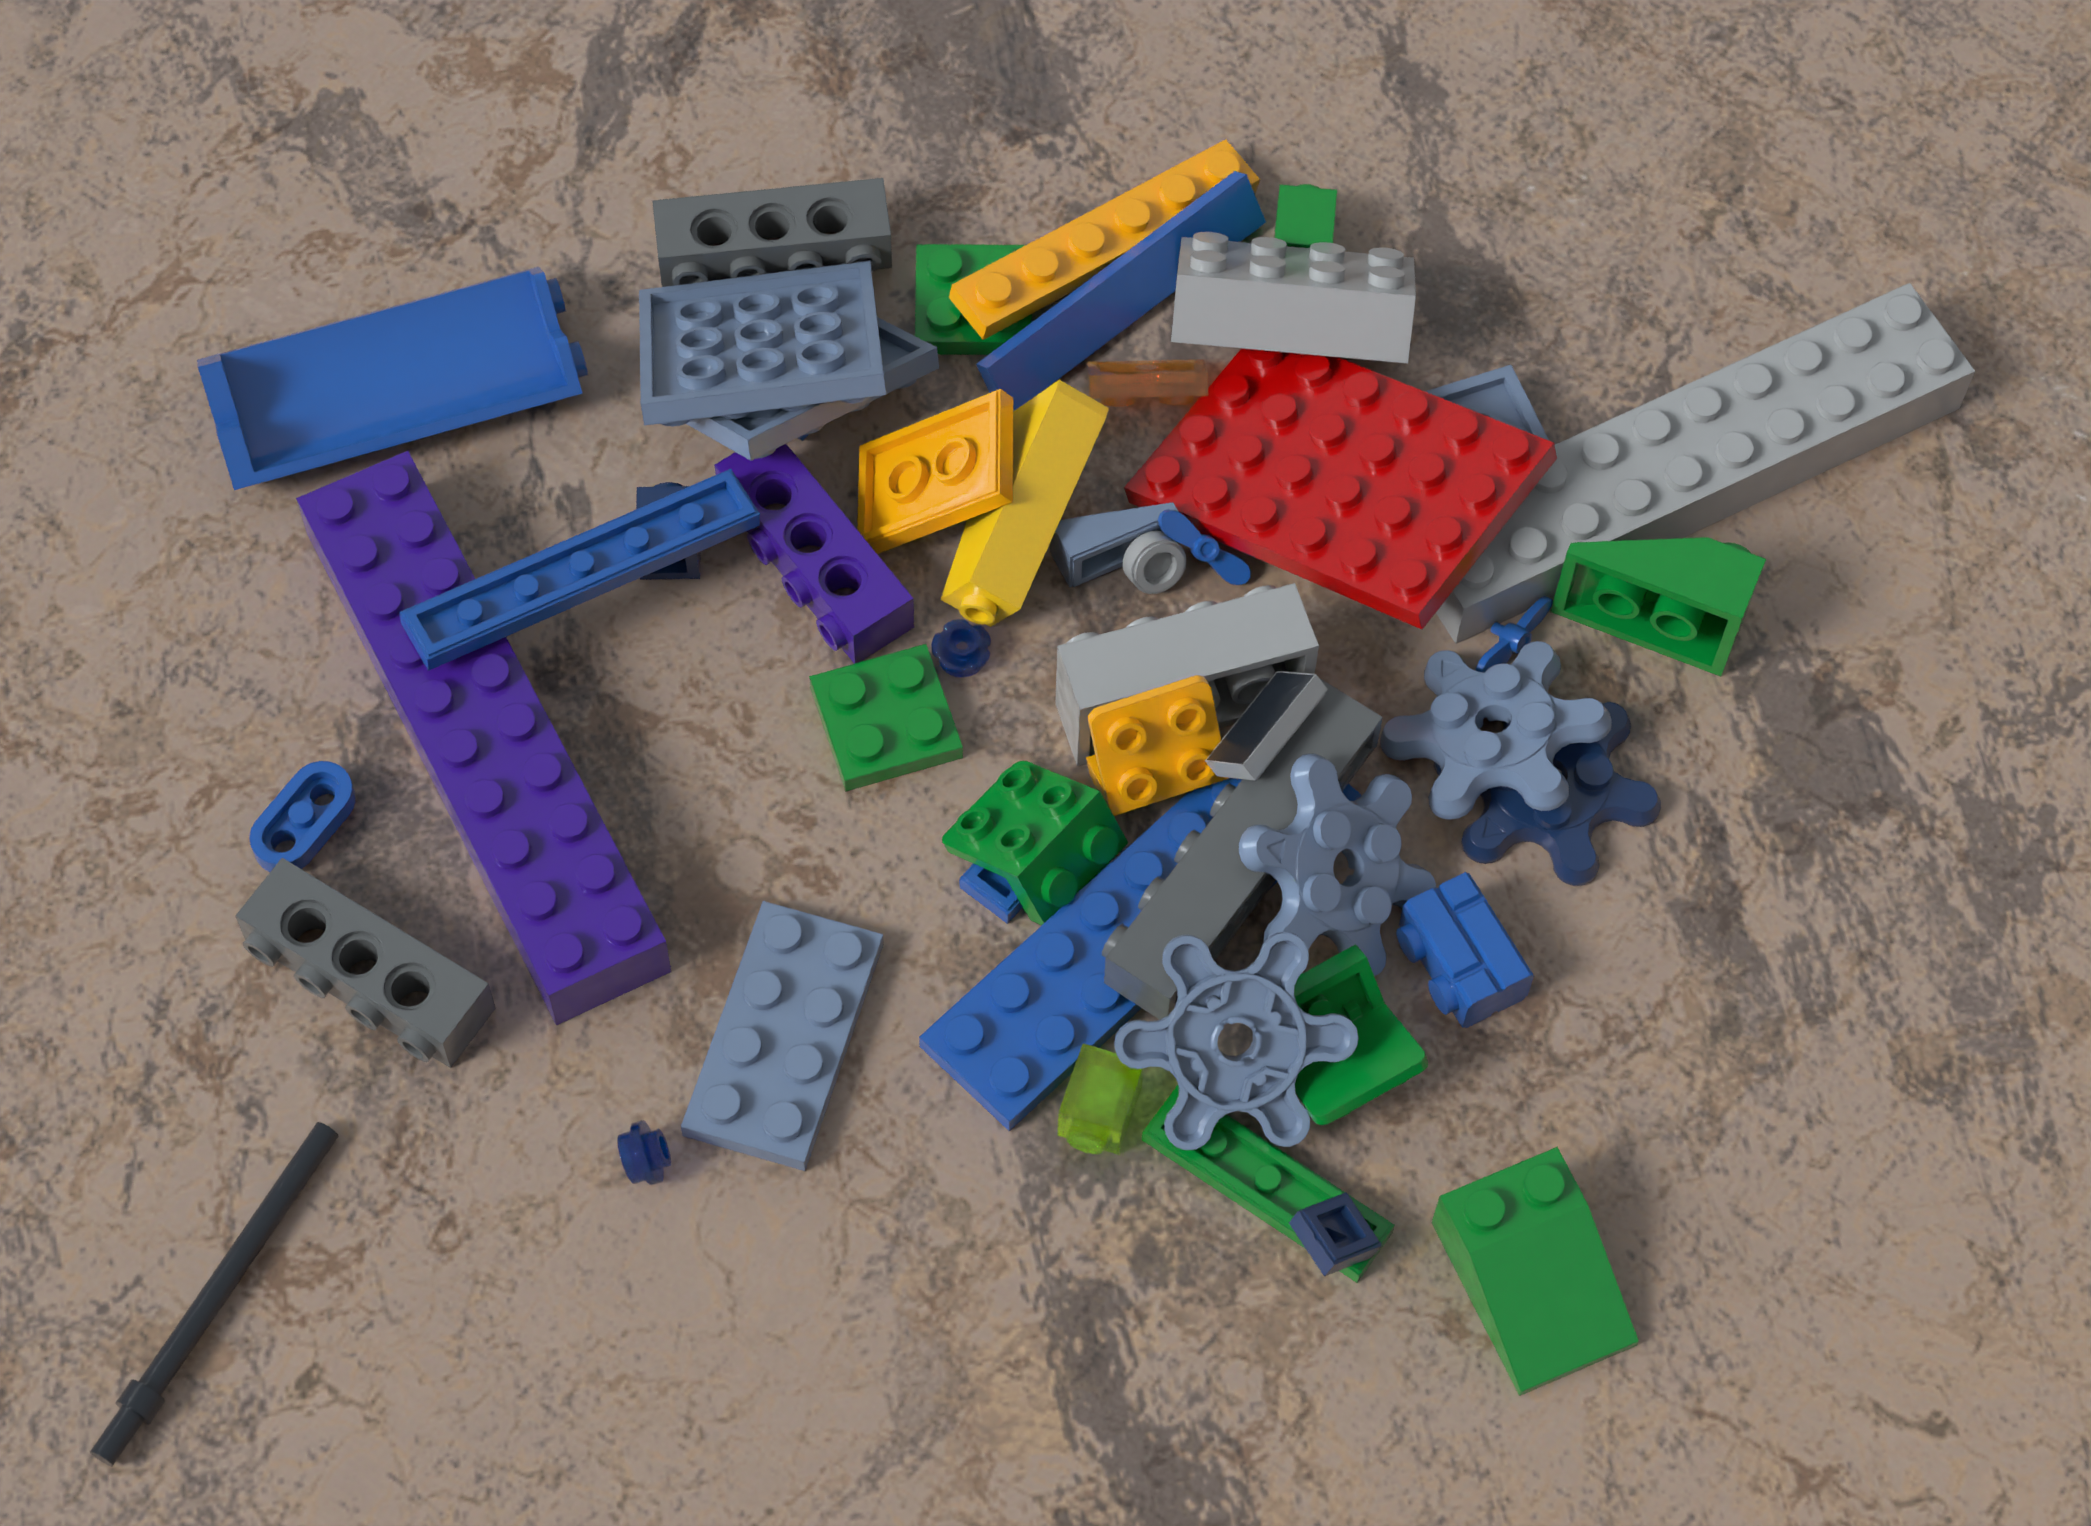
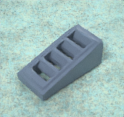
(1097, 542)

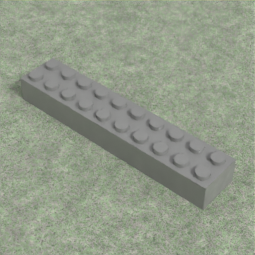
(1721, 447)

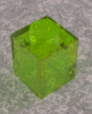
(1099, 1101)

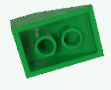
(1662, 594)
(1535, 1270)

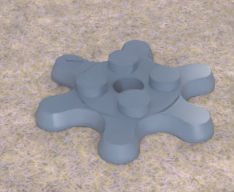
(1480, 759)
(1305, 855)
(1262, 1076)

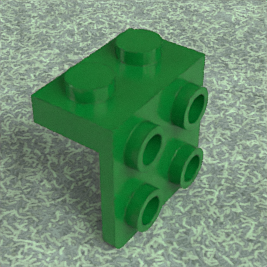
(1039, 835)
(1385, 1048)

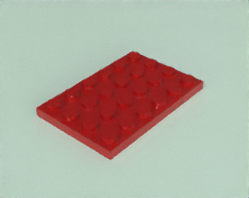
(1344, 477)

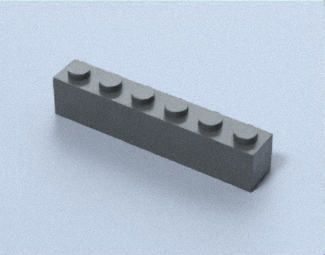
(1210, 886)

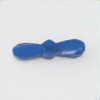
(1204, 547)
(1514, 636)

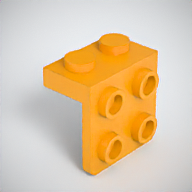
(1154, 744)

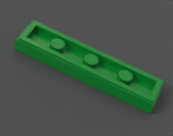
(1258, 1176)

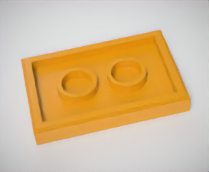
(936, 472)

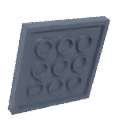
(759, 344)

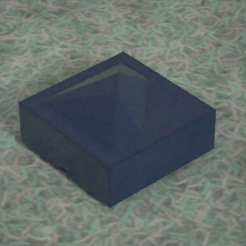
(1335, 1234)

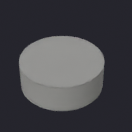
(1154, 562)

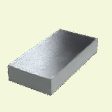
(1266, 725)

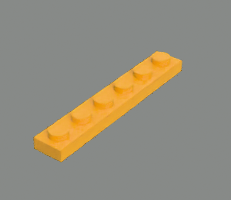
(1087, 244)

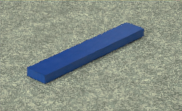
(1116, 294)
(579, 569)

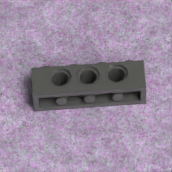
(749, 218)
(297, 902)

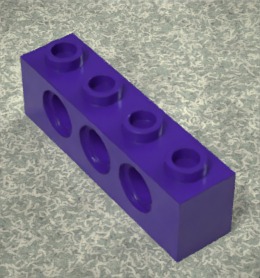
(855, 622)

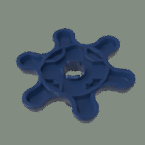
(1594, 797)

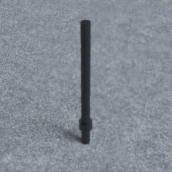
(143, 1398)

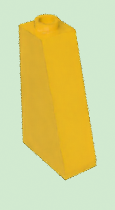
(1006, 545)

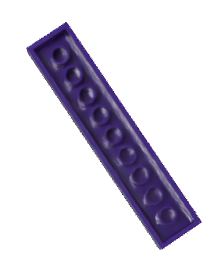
(487, 747)

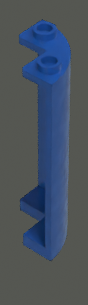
(391, 376)

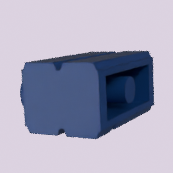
(1463, 950)

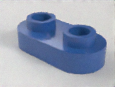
(297, 818)

